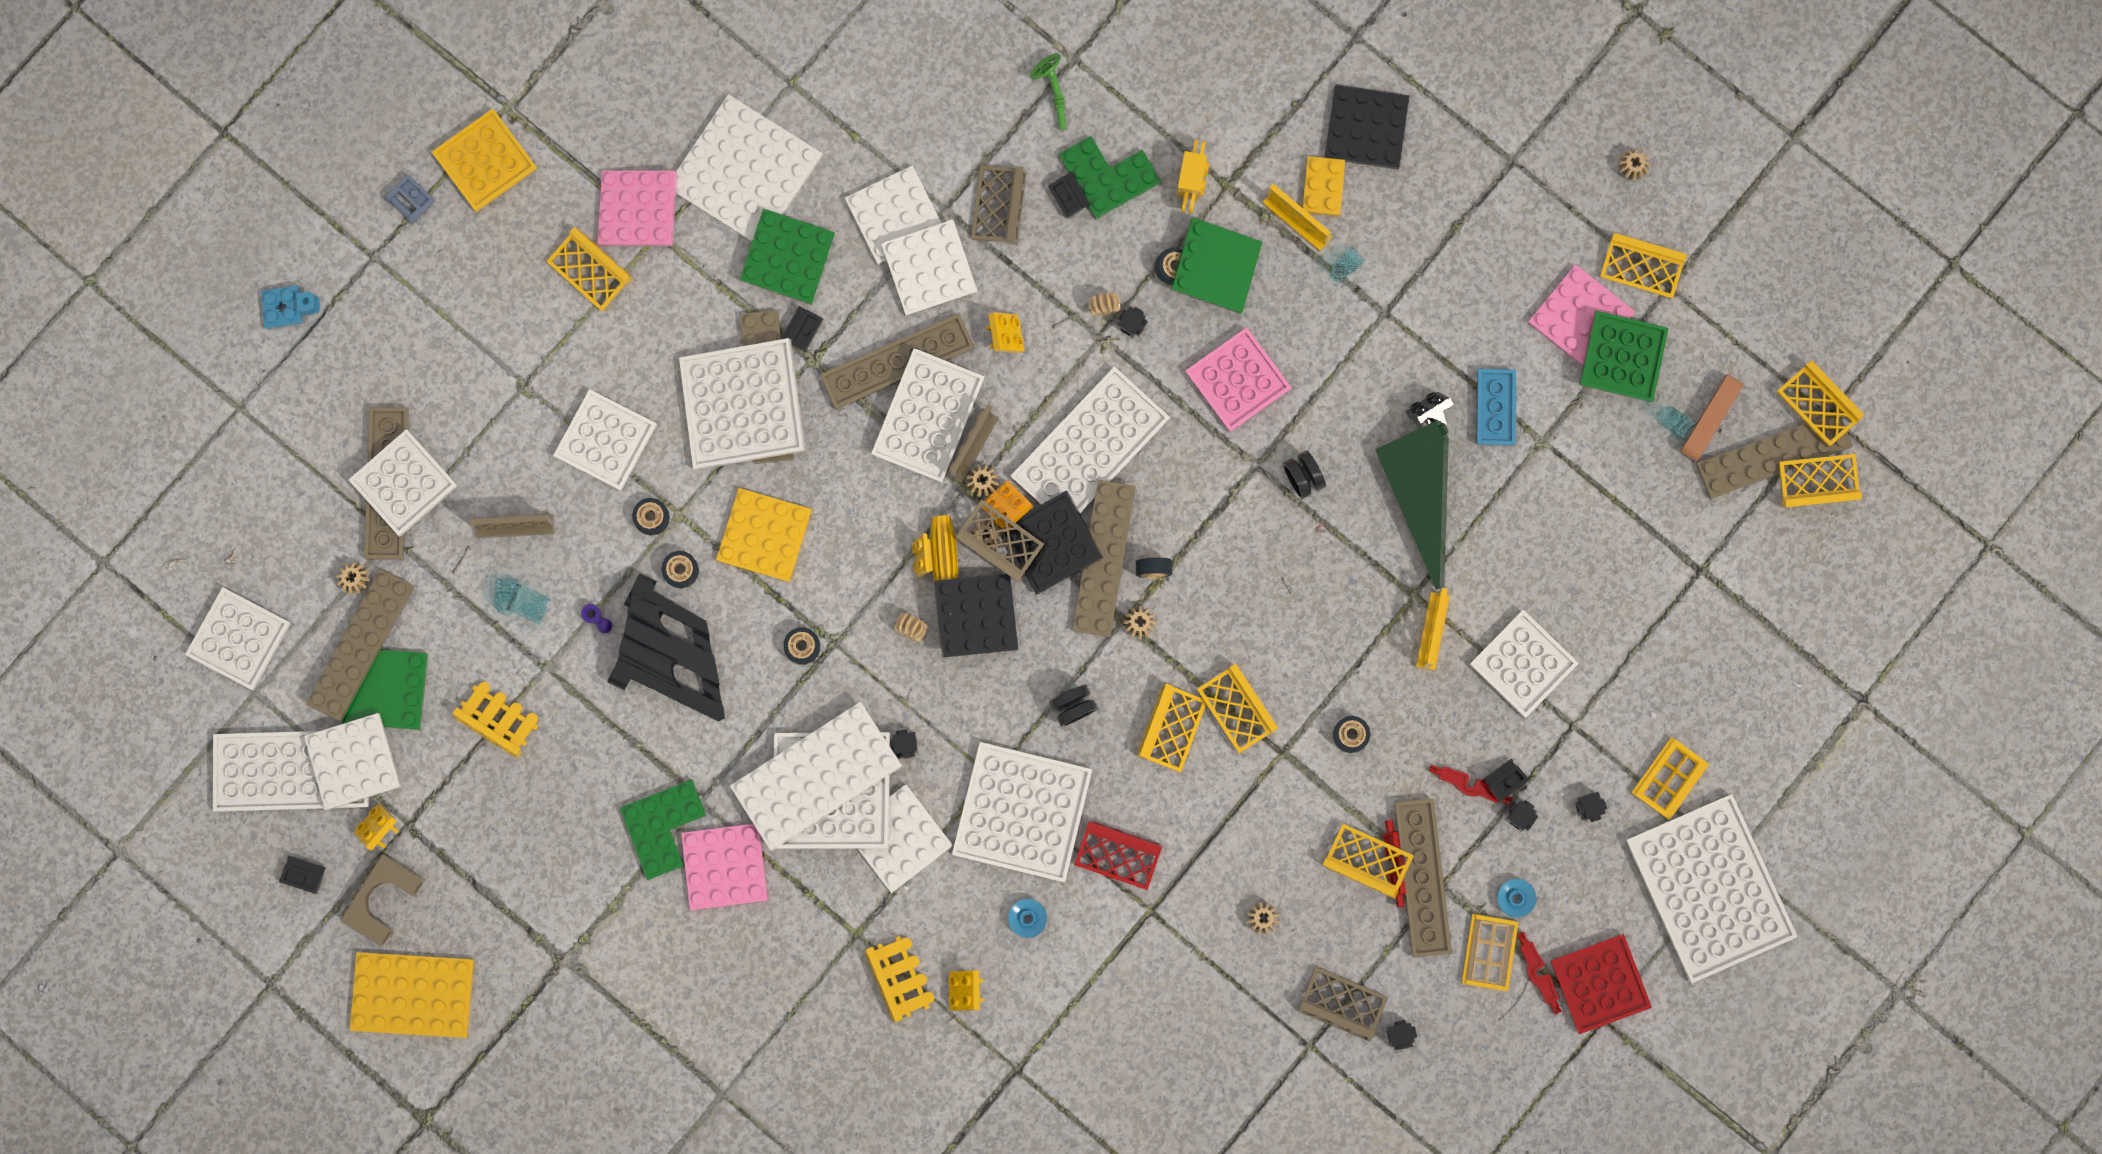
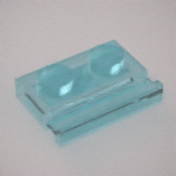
(528, 604)

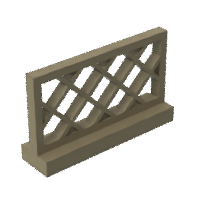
(1015, 204)
(972, 445)
(513, 526)
(989, 554)
(1335, 1019)

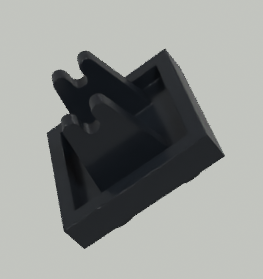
(1430, 408)

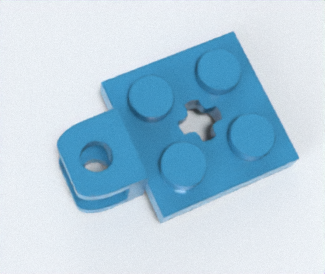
(295, 302)

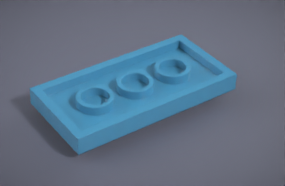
(1496, 407)

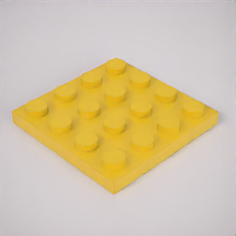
(484, 160)
(764, 535)

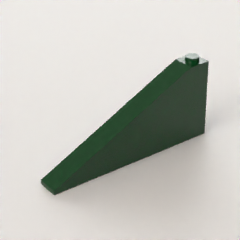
(1419, 480)

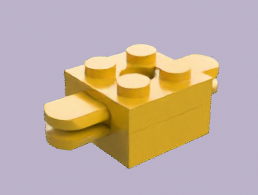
(1191, 179)

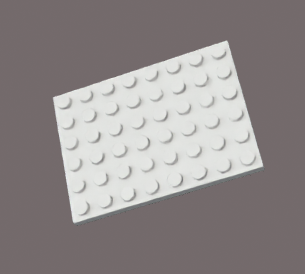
(1711, 888)

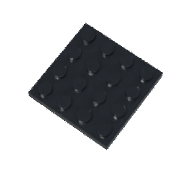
(1367, 126)
(1066, 542)
(976, 615)

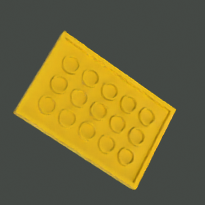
(412, 995)

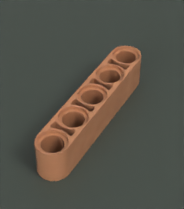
(1711, 417)

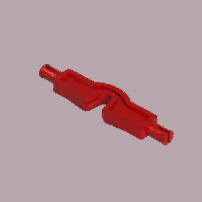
(1460, 780)
(1393, 839)
(1544, 982)

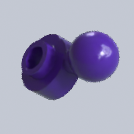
(603, 625)

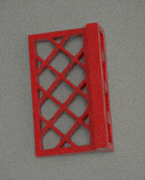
(1125, 839)

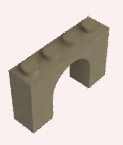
(358, 913)

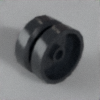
(1304, 474)
(1072, 704)

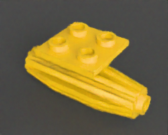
(938, 552)

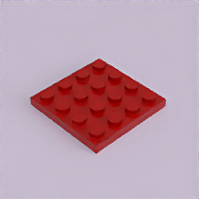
(1601, 984)

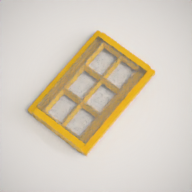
(1670, 778)
(1489, 952)

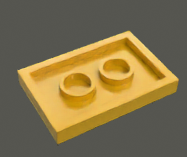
(1323, 186)

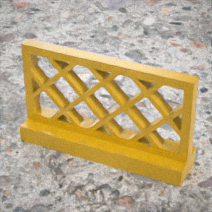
(1297, 218)
(1648, 249)
(601, 257)
(1829, 390)
(1819, 497)
(1433, 630)
(1251, 699)
(1155, 725)
(1360, 876)

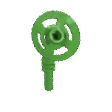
(1047, 69)

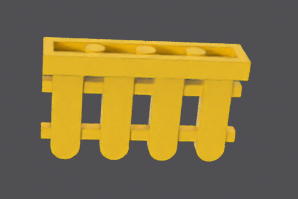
(486, 718)
(898, 989)

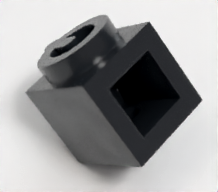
(1132, 322)
(904, 744)
(1591, 807)
(1522, 815)
(1401, 1035)

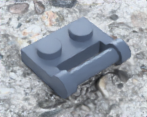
(414, 194)

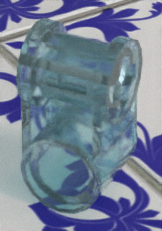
(1348, 263)
(1676, 423)
(503, 593)

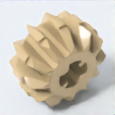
(1627, 161)
(1104, 304)
(978, 485)
(986, 528)
(359, 579)
(1134, 626)
(910, 627)
(1256, 918)

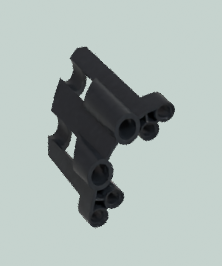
(651, 652)

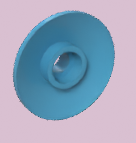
(1526, 896)
(1020, 910)

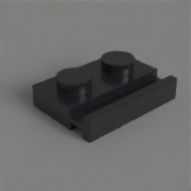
(1069, 195)
(802, 328)
(1505, 780)
(302, 874)

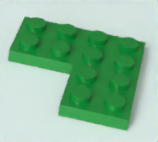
(1105, 185)
(651, 826)

